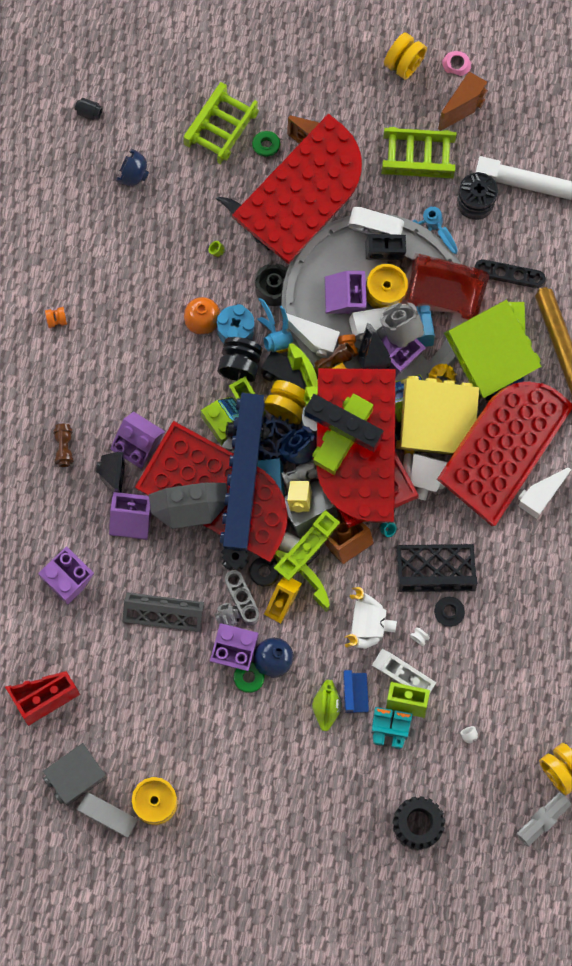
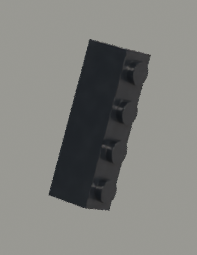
(278, 368)
(344, 423)

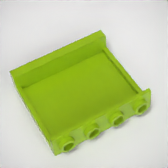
(493, 349)

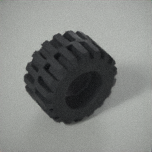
(406, 836)

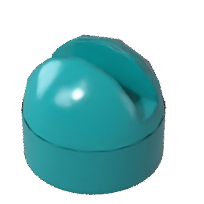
(392, 529)

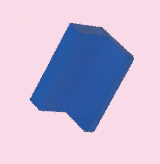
(355, 692)

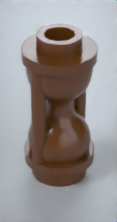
(340, 355)
(63, 435)

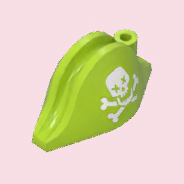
(327, 705)

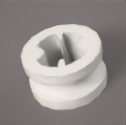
(419, 636)

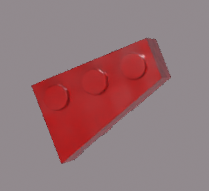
(42, 696)

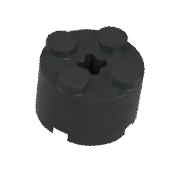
(270, 283)

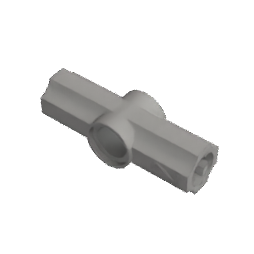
(543, 819)

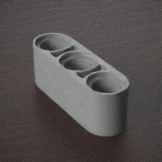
(238, 589)
(107, 814)

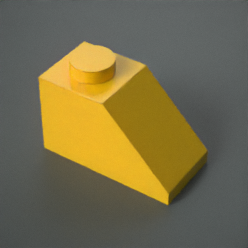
(282, 599)

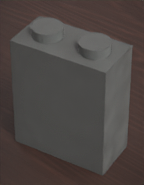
(303, 521)
(74, 775)

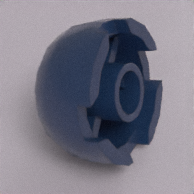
(133, 169)
(299, 445)
(273, 657)

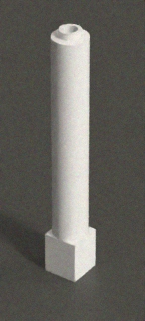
(525, 179)

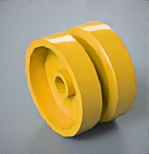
(405, 55)
(386, 286)
(286, 401)
(559, 768)
(154, 813)

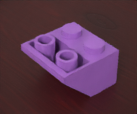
(345, 292)
(403, 356)
(137, 439)
(130, 516)
(66, 575)
(234, 647)

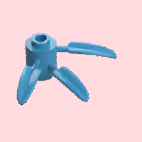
(434, 220)
(275, 340)

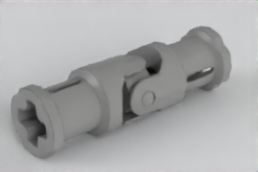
(301, 473)

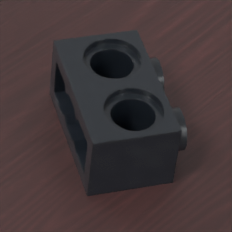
(385, 246)

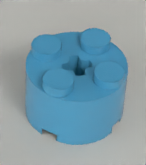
(237, 316)

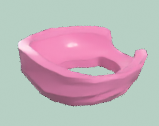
(463, 70)

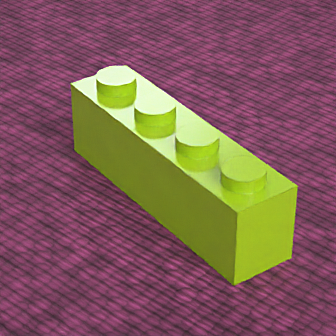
(335, 445)

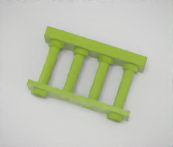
(211, 109)
(419, 169)

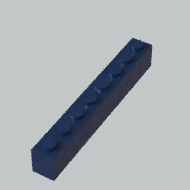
(244, 472)

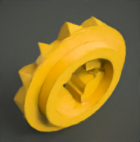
(440, 370)

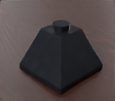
(372, 351)
(112, 471)

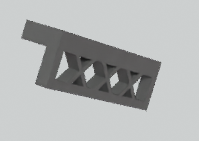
(164, 605)

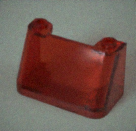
(446, 285)

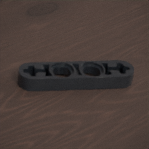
(510, 270)

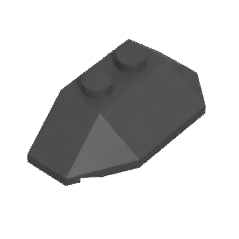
(188, 504)

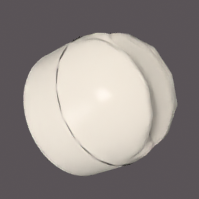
(469, 737)

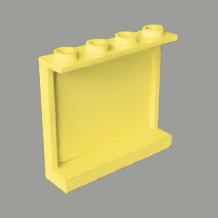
(436, 415)

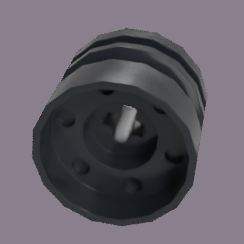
(474, 204)
(238, 357)

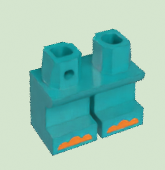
(399, 728)

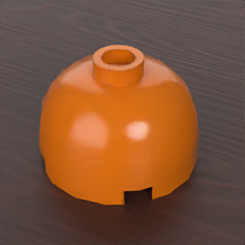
(201, 315)

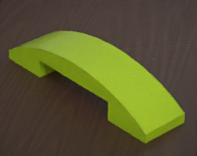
(300, 361)
(307, 545)
(320, 595)

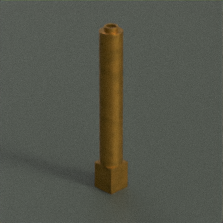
(557, 331)

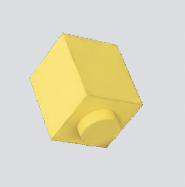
(299, 496)

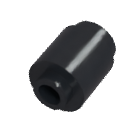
(88, 109)

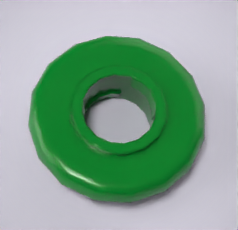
(266, 151)
(248, 687)

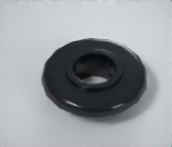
(260, 580)
(449, 620)

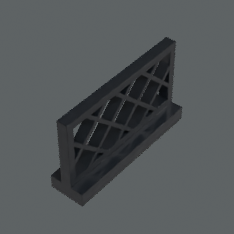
(440, 582)

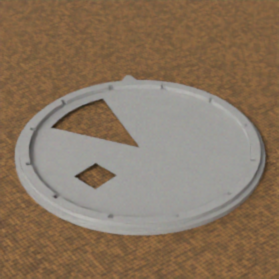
(343, 249)

